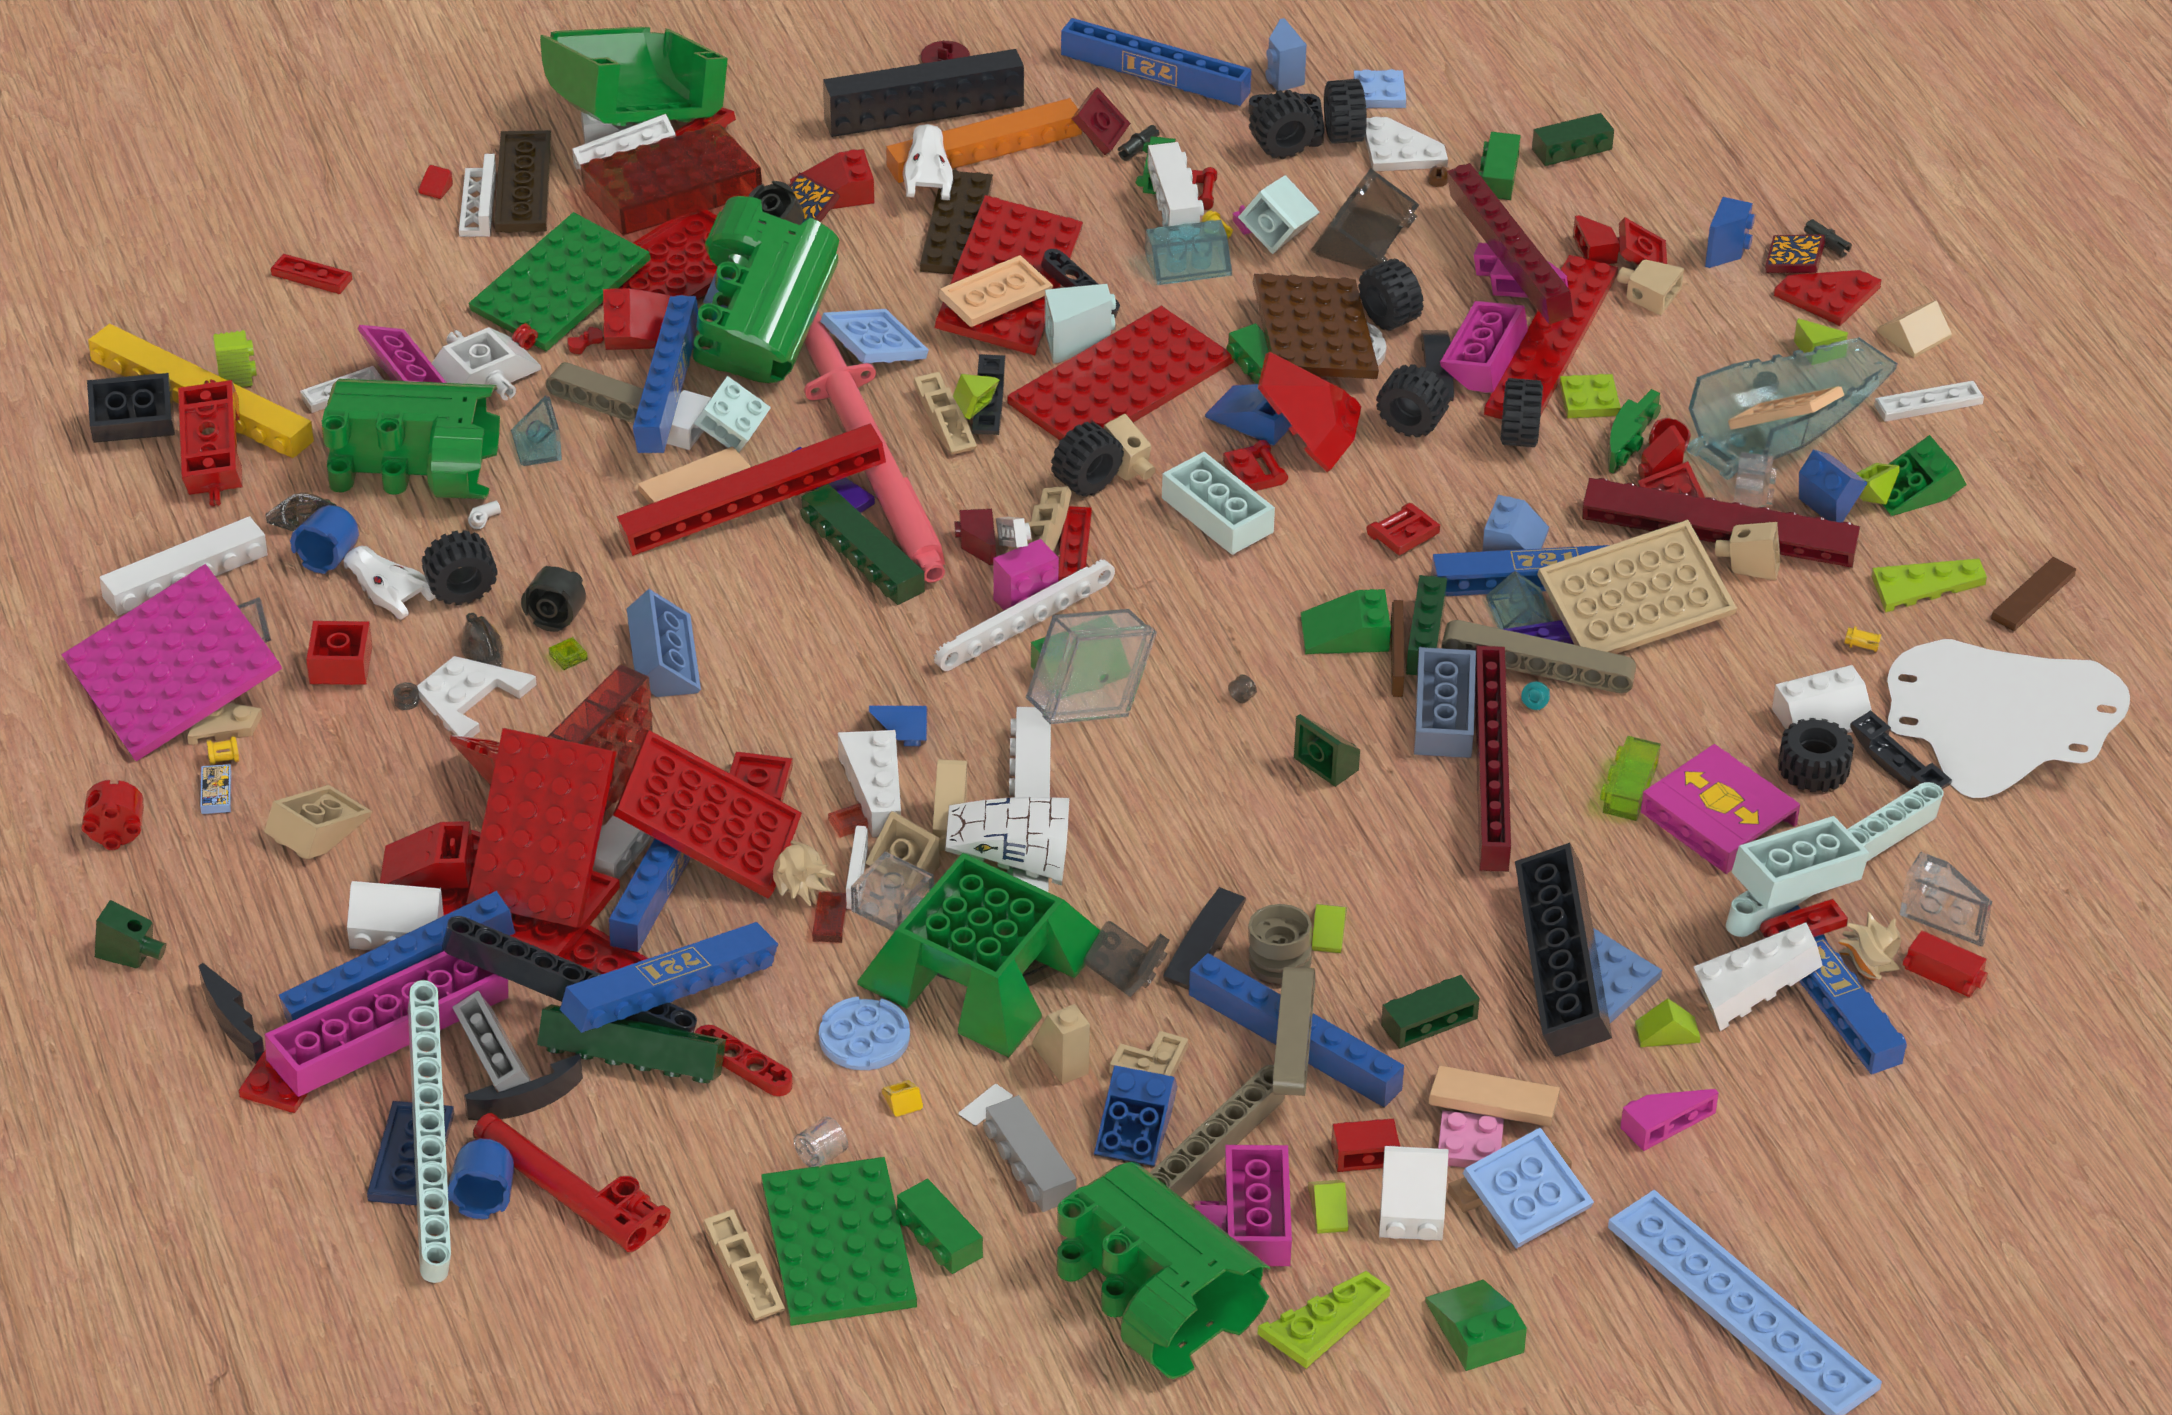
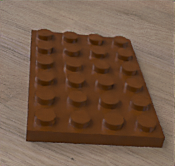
(1316, 324)

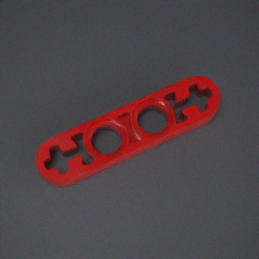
(748, 1056)

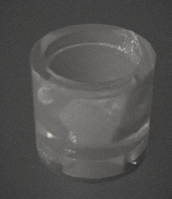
(821, 1142)

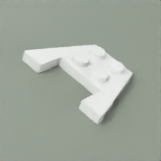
(463, 684)

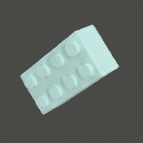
(1218, 503)
(1800, 862)

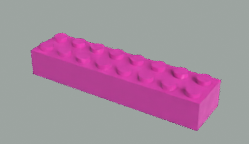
(371, 1022)

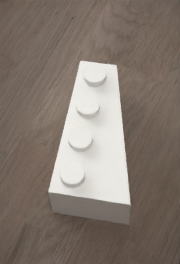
(1173, 185)
(873, 772)
(1756, 972)

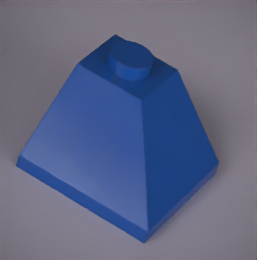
(907, 721)

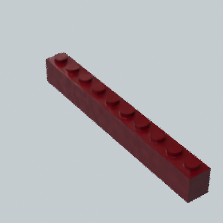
(1510, 243)
(1714, 520)
(1492, 759)

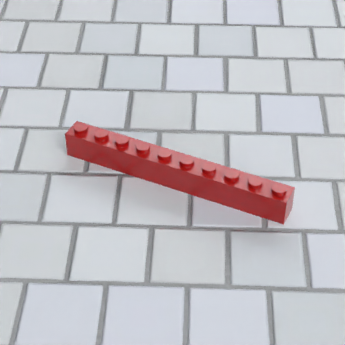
(751, 489)

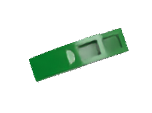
(1628, 428)

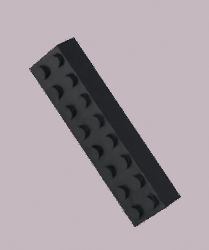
(923, 92)
(1563, 950)

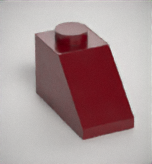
(977, 533)

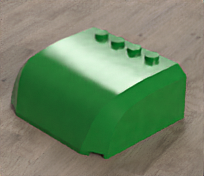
(634, 74)

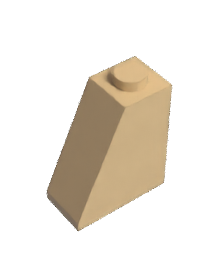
(950, 790)
(1065, 1043)

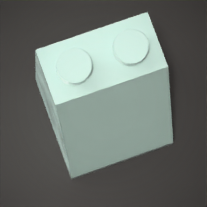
(1278, 214)
(1077, 319)

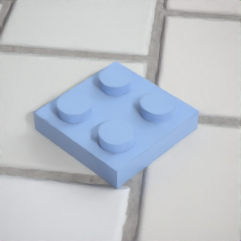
(1383, 88)

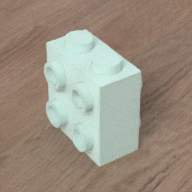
(732, 414)

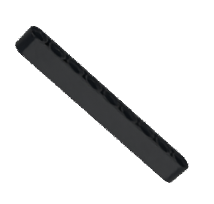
(538, 968)

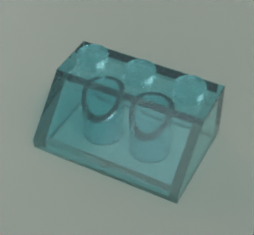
(1188, 252)

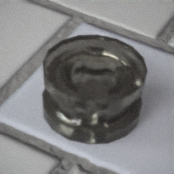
(1242, 688)
(406, 689)

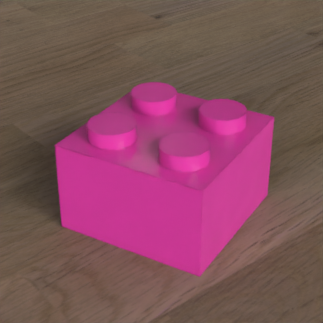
(1023, 573)

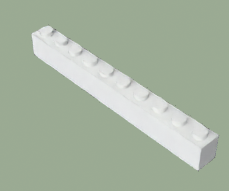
(1030, 767)

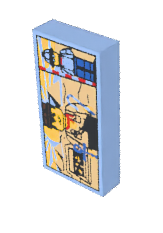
(215, 789)

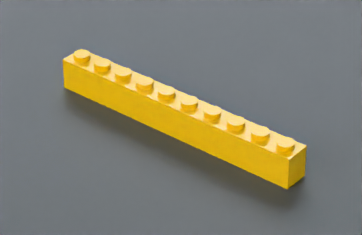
(259, 417)

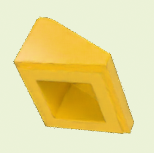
(903, 1098)

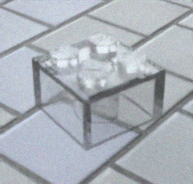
(889, 891)

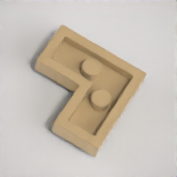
(1161, 1059)

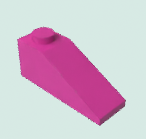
(1666, 1114)

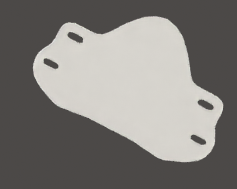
(2002, 711)

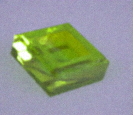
(568, 653)

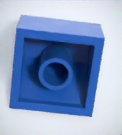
(1729, 232)
(1829, 486)

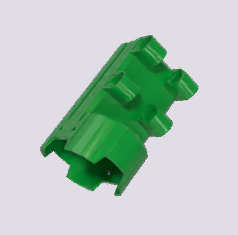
(771, 290)
(410, 431)
(1162, 1266)

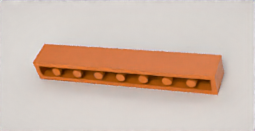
(997, 136)

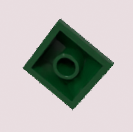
(1324, 751)

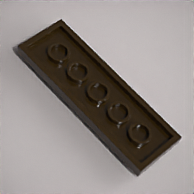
(523, 181)
(953, 221)

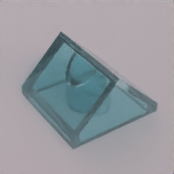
(538, 435)
(1518, 603)

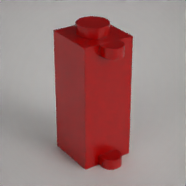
(1946, 964)

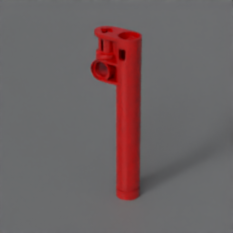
(616, 1211)

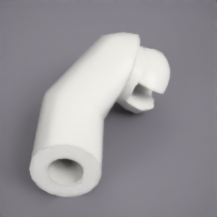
(480, 514)

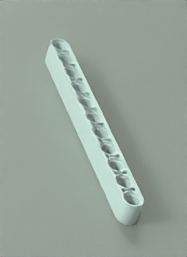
(1874, 832)
(425, 1140)

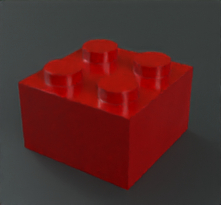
(339, 652)

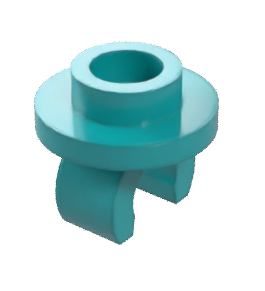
(1535, 695)

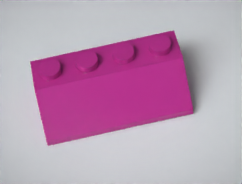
(1485, 344)
(398, 355)

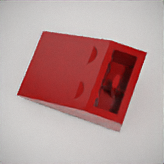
(431, 857)

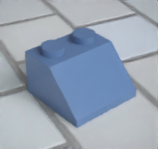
(1285, 58)
(1513, 526)

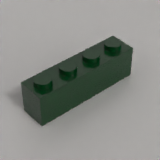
(1426, 618)

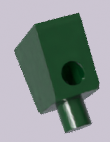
(125, 937)

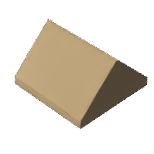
(1917, 329)
(908, 843)

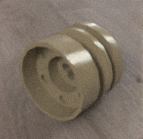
(1279, 939)

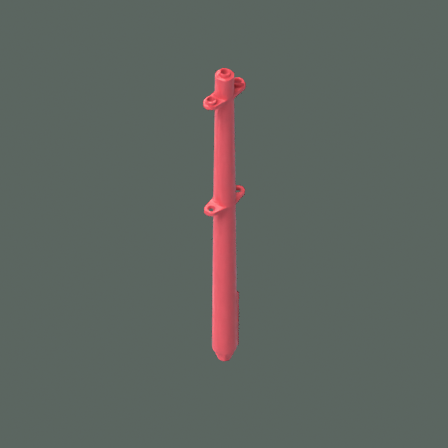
(892, 490)

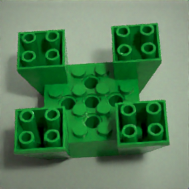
(984, 935)

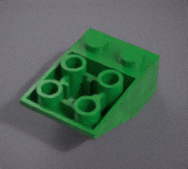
(1923, 478)

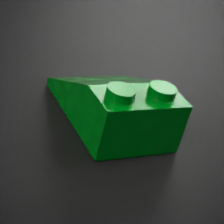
(1348, 624)
(1478, 1324)

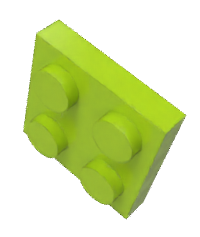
(1589, 395)

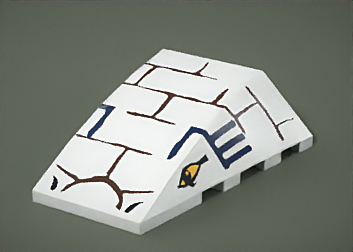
(1013, 832)

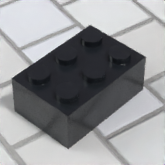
(130, 407)

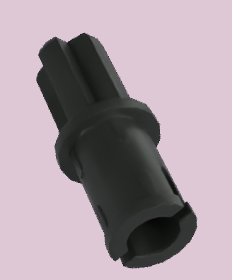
(1136, 142)
(1832, 240)

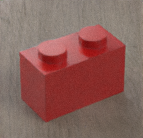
(1362, 1143)

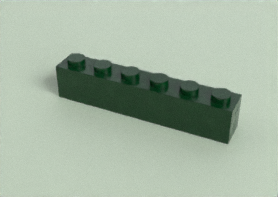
(862, 544)
(636, 1044)

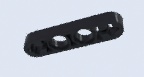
(1060, 265)

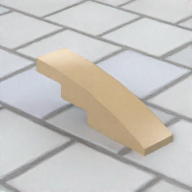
(944, 413)
(1050, 515)
(743, 1265)

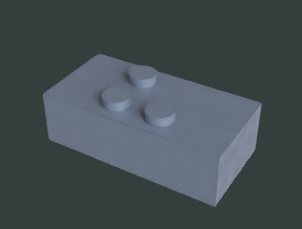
(1445, 702)

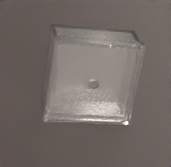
(1090, 666)

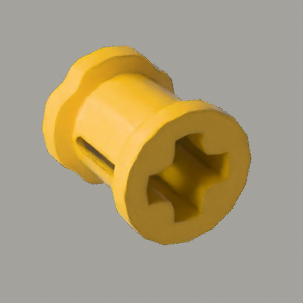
(215, 757)

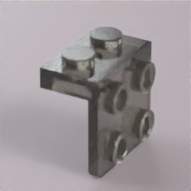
(1124, 959)

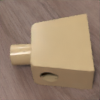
(1652, 284)
(1135, 448)
(1752, 550)

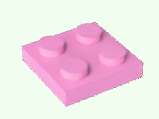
(1469, 1137)

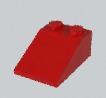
(846, 174)
(632, 318)

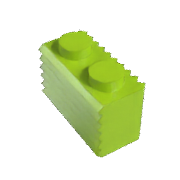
(233, 357)

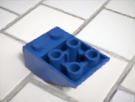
(1249, 413)
(1136, 1115)

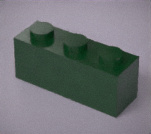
(1572, 139)
(1430, 1011)

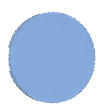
(864, 1033)

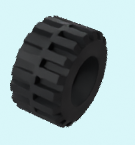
(1345, 111)
(1283, 124)
(1391, 294)
(1413, 400)
(1521, 412)
(1087, 459)
(443, 569)
(1815, 755)

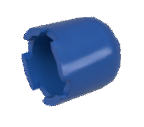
(325, 538)
(481, 1178)

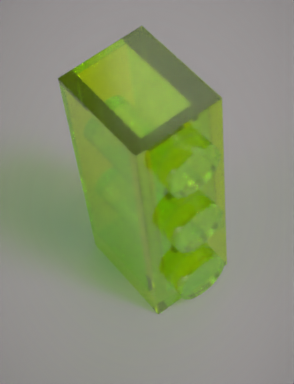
(1630, 777)

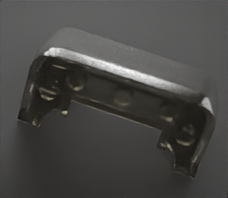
(1366, 223)

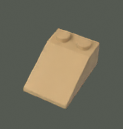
(314, 820)

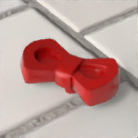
(578, 344)

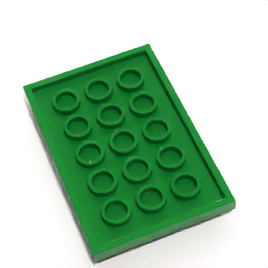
(560, 280)
(838, 1241)

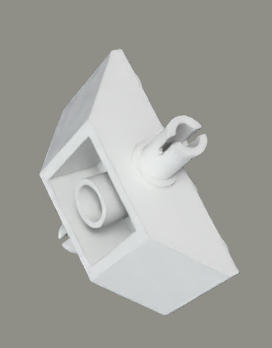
(484, 359)

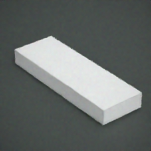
(318, 395)
(858, 859)

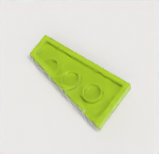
(1917, 581)
(1325, 1319)

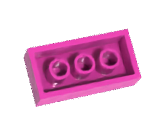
(1259, 1200)

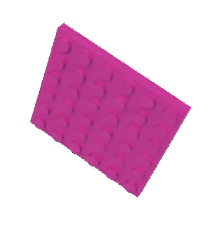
(171, 662)

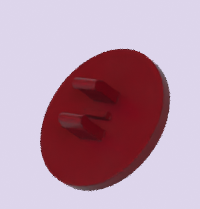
(943, 51)

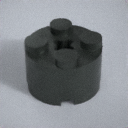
(779, 201)
(554, 598)

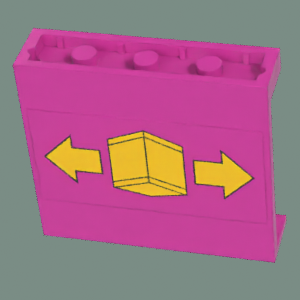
(1717, 806)

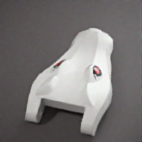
(928, 162)
(386, 581)

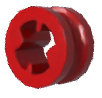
(525, 336)

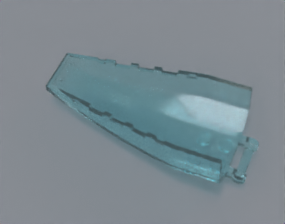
(1741, 385)

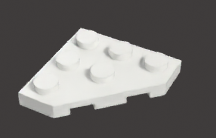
(1400, 147)

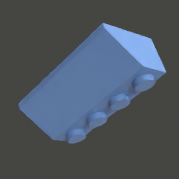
(663, 645)

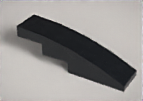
(1205, 935)
(229, 1011)

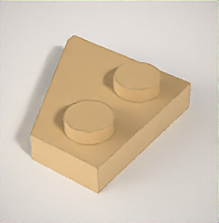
(226, 722)

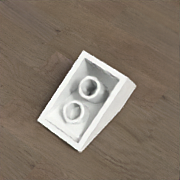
(1413, 1193)

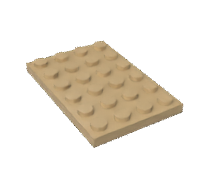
(1637, 590)

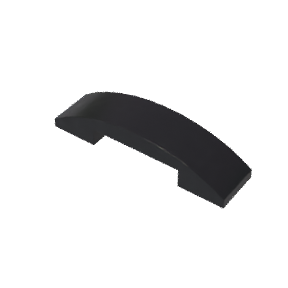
(1434, 346)
(989, 418)
(1891, 756)
(527, 1096)

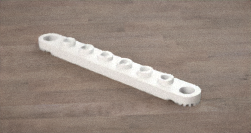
(1024, 615)

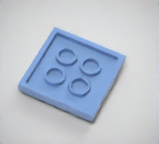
(874, 336)
(1528, 1187)

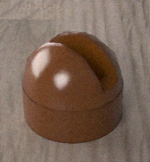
(1438, 181)

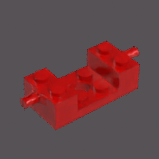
(209, 460)

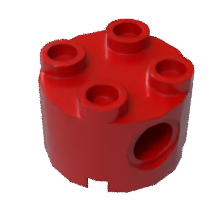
(113, 813)

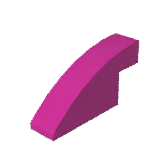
(1502, 281)

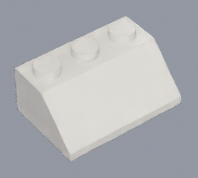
(1829, 695)
(388, 912)

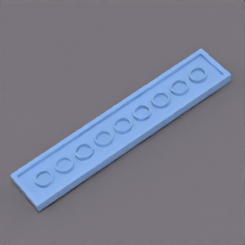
(1744, 1305)

